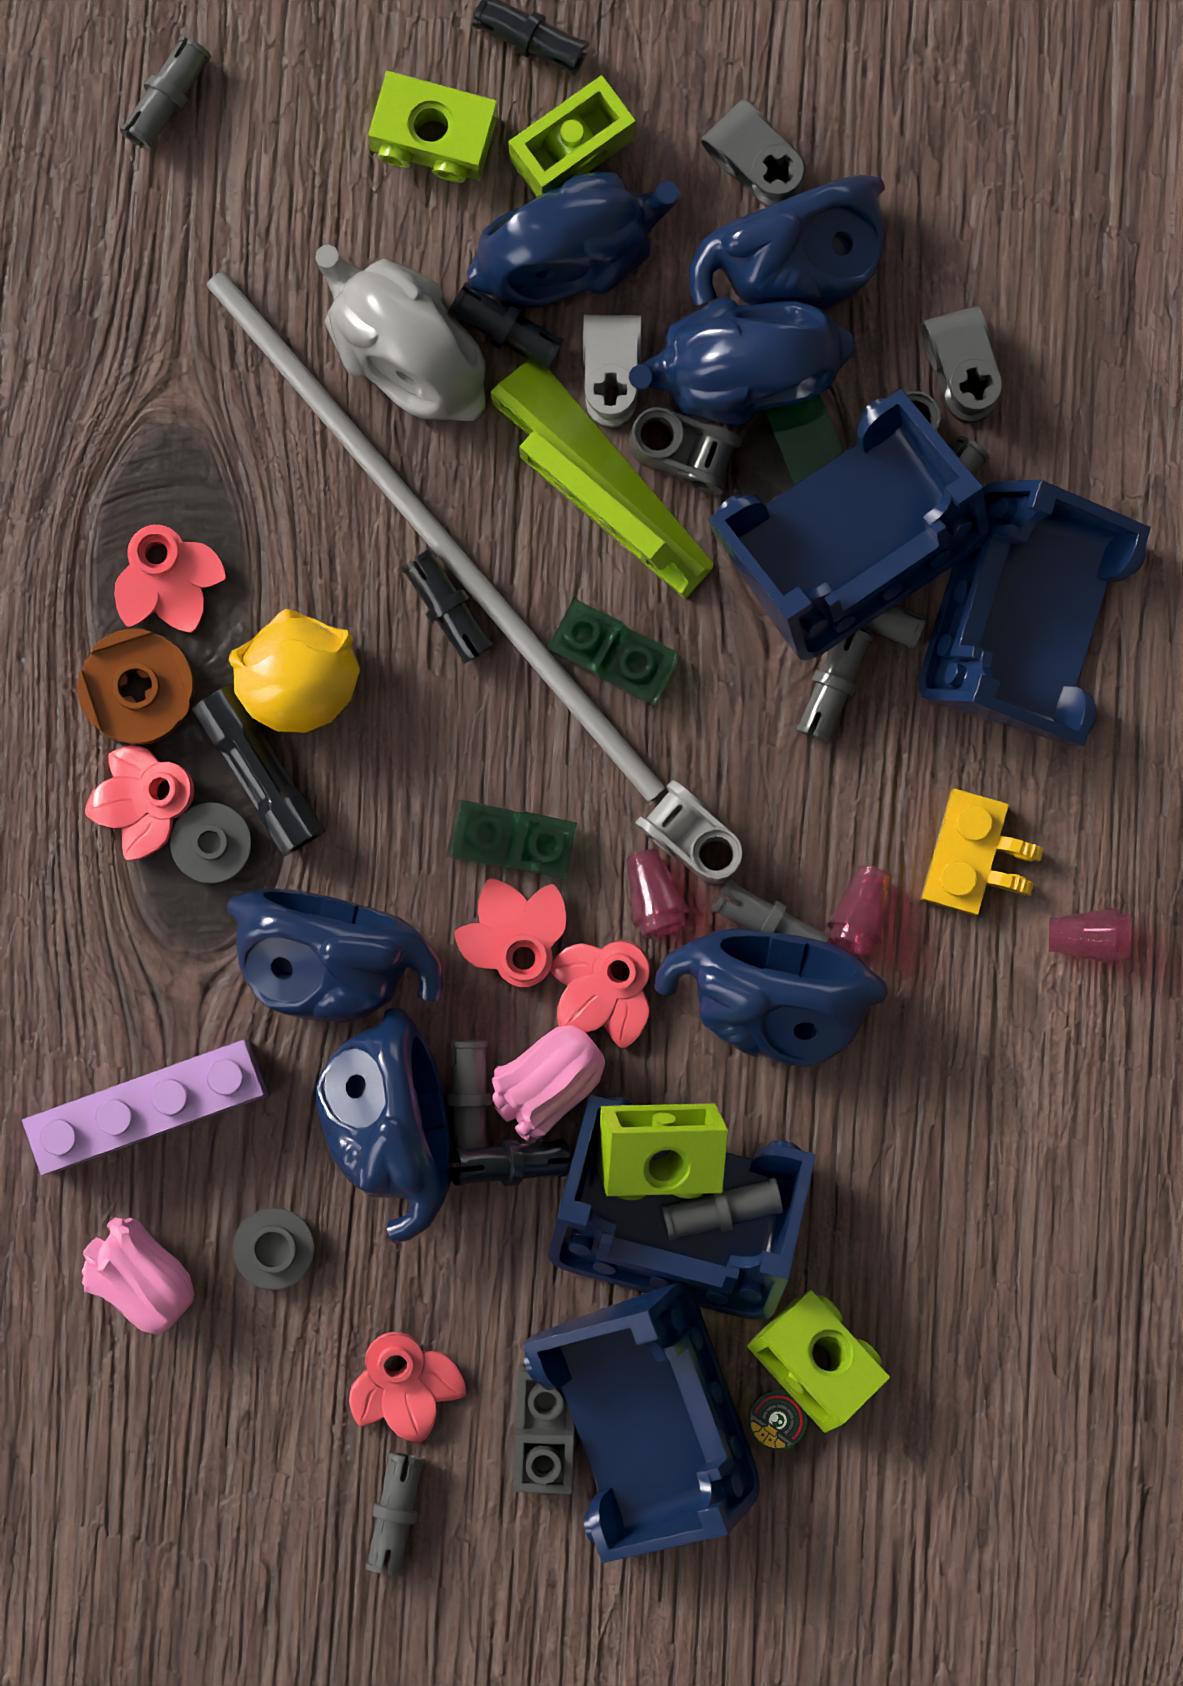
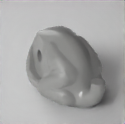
(402, 339)

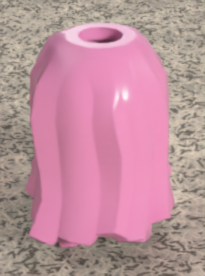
(547, 1080)
(137, 1276)

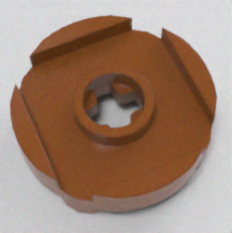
(106, 673)

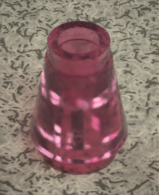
(654, 896)
(861, 912)
(1093, 935)

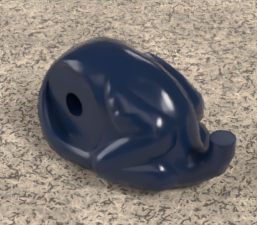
(569, 240)
(800, 250)
(746, 359)
(327, 954)
(776, 992)
(389, 1119)

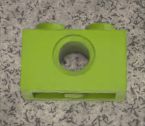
(411, 102)
(572, 137)
(637, 1132)
(786, 1353)

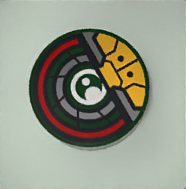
(776, 1420)

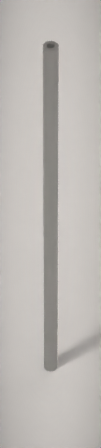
(436, 536)

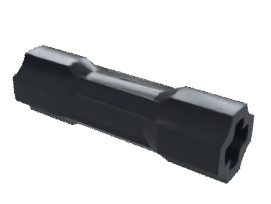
(258, 769)

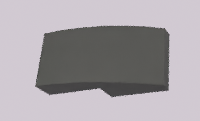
(542, 1439)

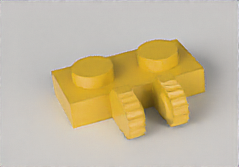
(966, 854)

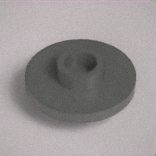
(210, 843)
(273, 1248)

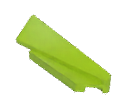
(595, 476)

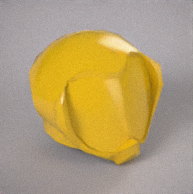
(295, 673)

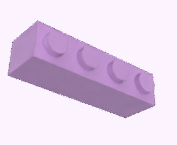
(145, 1107)

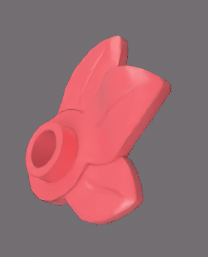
(170, 587)
(133, 802)
(512, 924)
(599, 998)
(407, 1395)

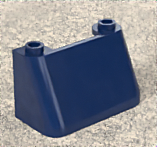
(856, 529)
(1027, 610)
(629, 1242)
(650, 1422)

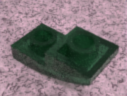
(804, 437)
(613, 652)
(511, 839)

